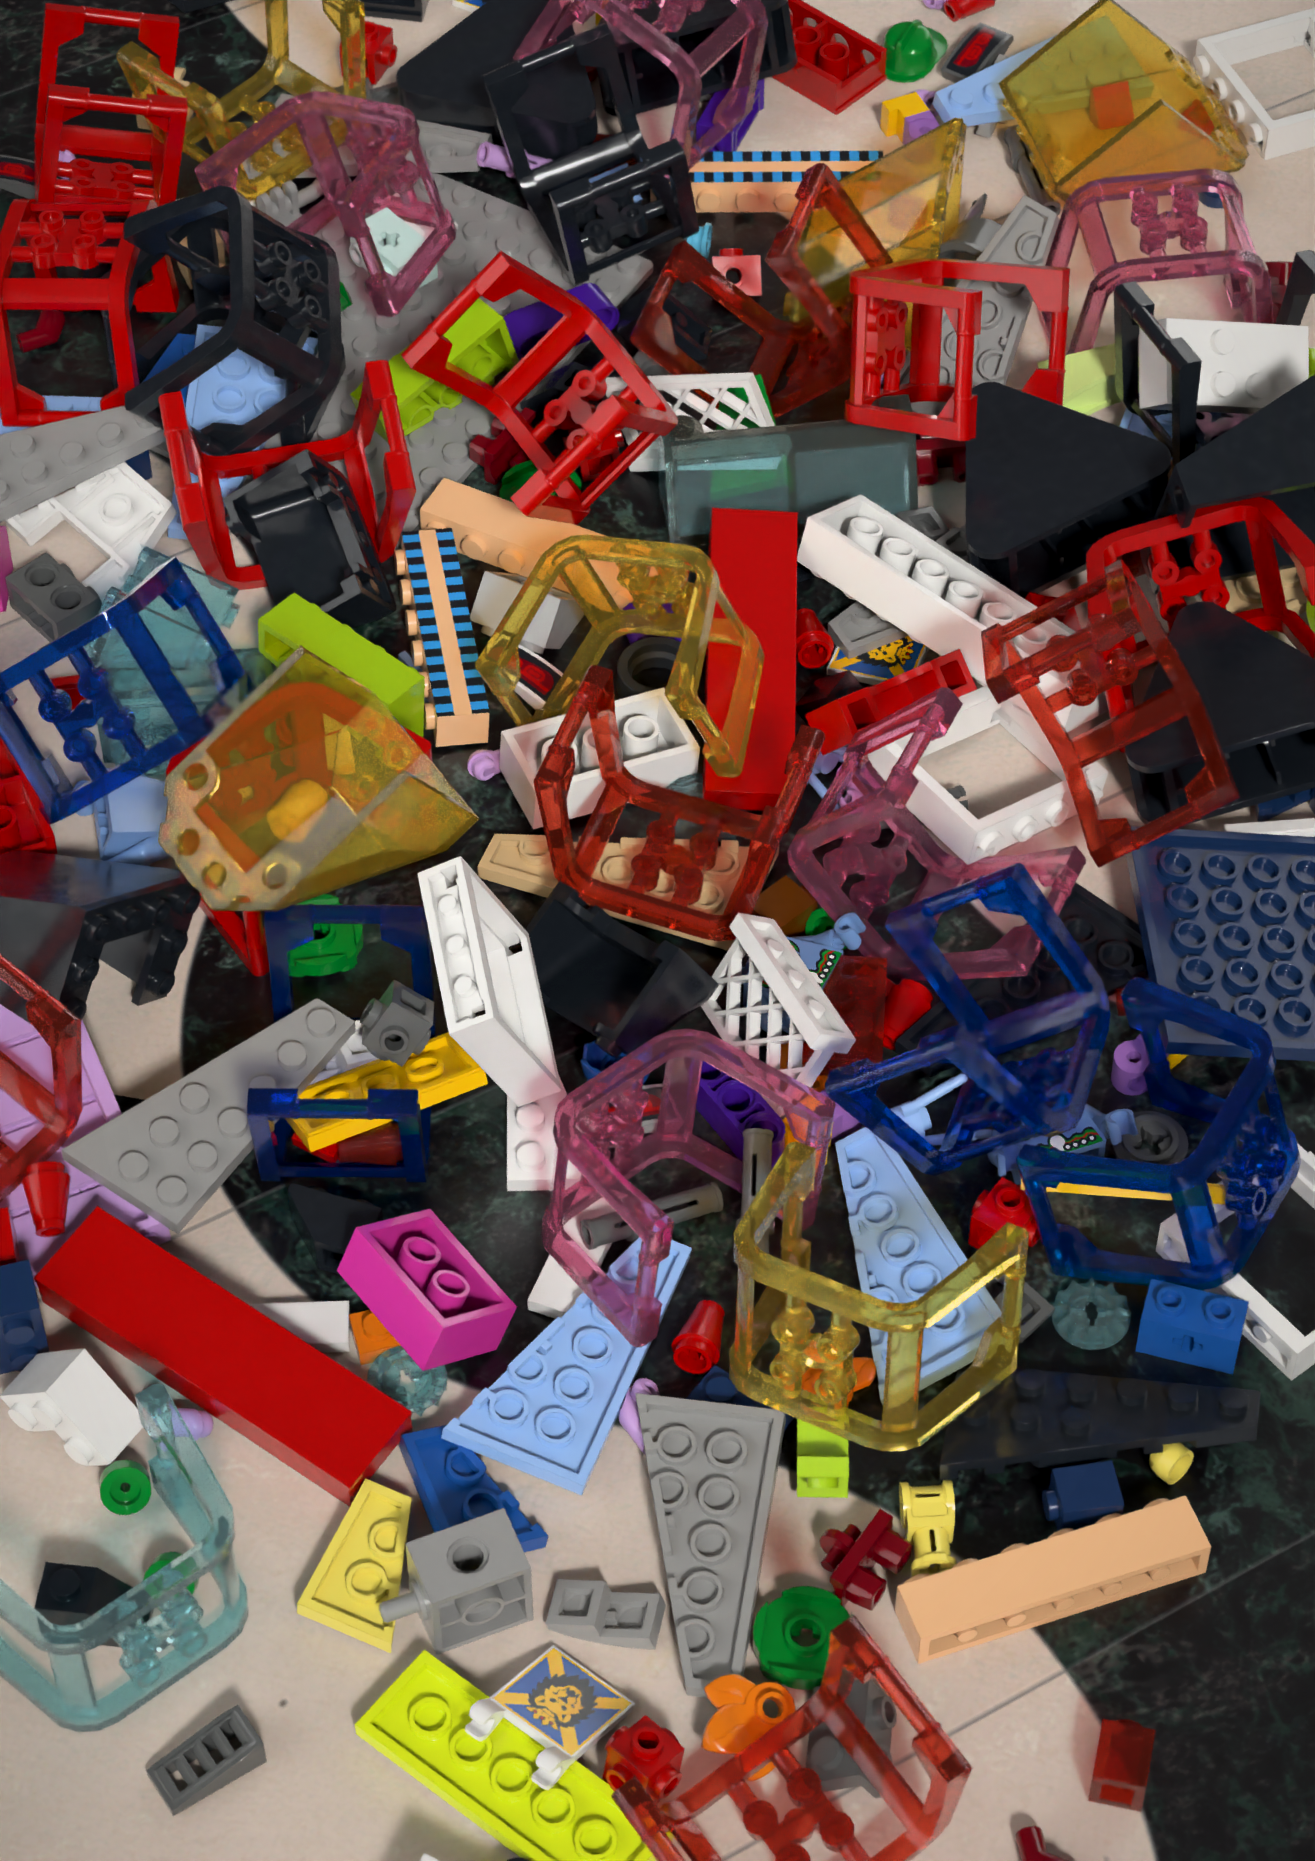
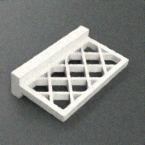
(714, 385)
(790, 990)

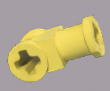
(928, 1522)

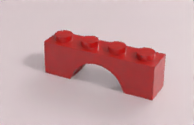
(869, 705)

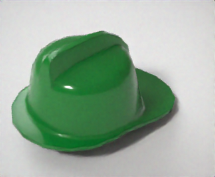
(912, 51)

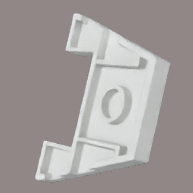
(113, 513)

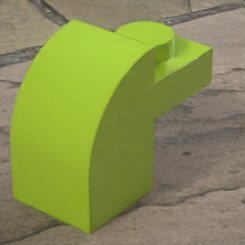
(821, 1463)

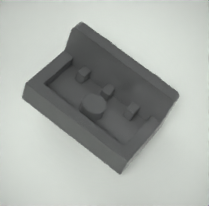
(830, 1758)

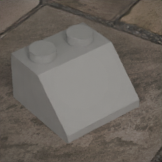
(550, 625)

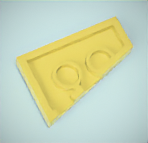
(362, 1567)

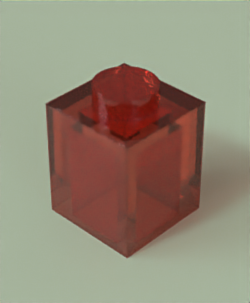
(1122, 1764)

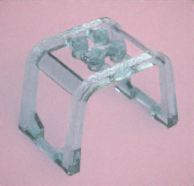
(74, 1701)

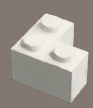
(77, 1401)

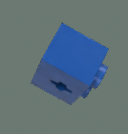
(1191, 1326)

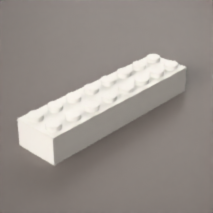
(926, 591)

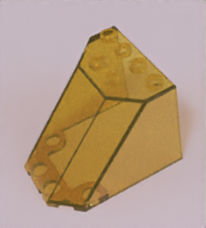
(1116, 104)
(907, 201)
(305, 794)

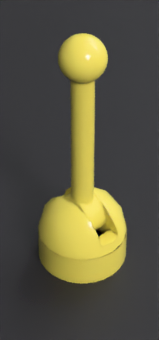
(1172, 1462)

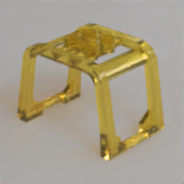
(212, 113)
(691, 621)
(785, 1314)

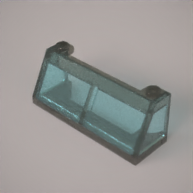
(782, 470)

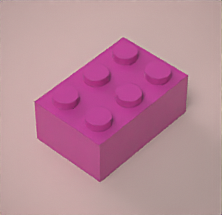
(426, 1289)

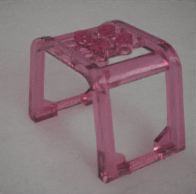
(747, 22)
(379, 140)
(1235, 262)
(886, 801)
(621, 1084)

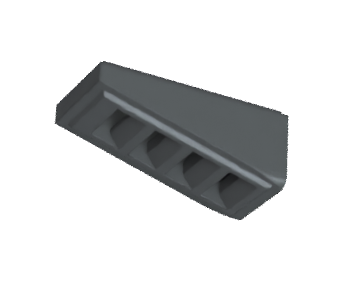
(214, 1735)

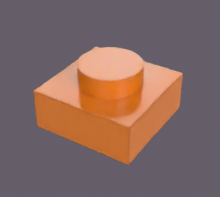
(370, 1336)

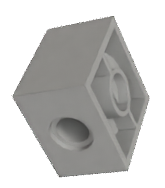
(466, 1582)

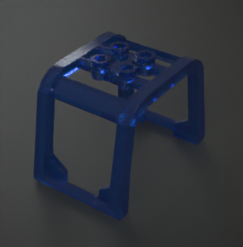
(55, 706)
(288, 929)
(976, 1041)
(1266, 1153)

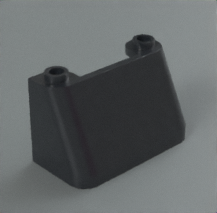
(312, 539)
(610, 975)

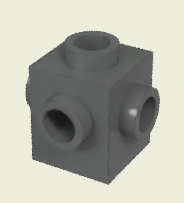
(397, 1024)

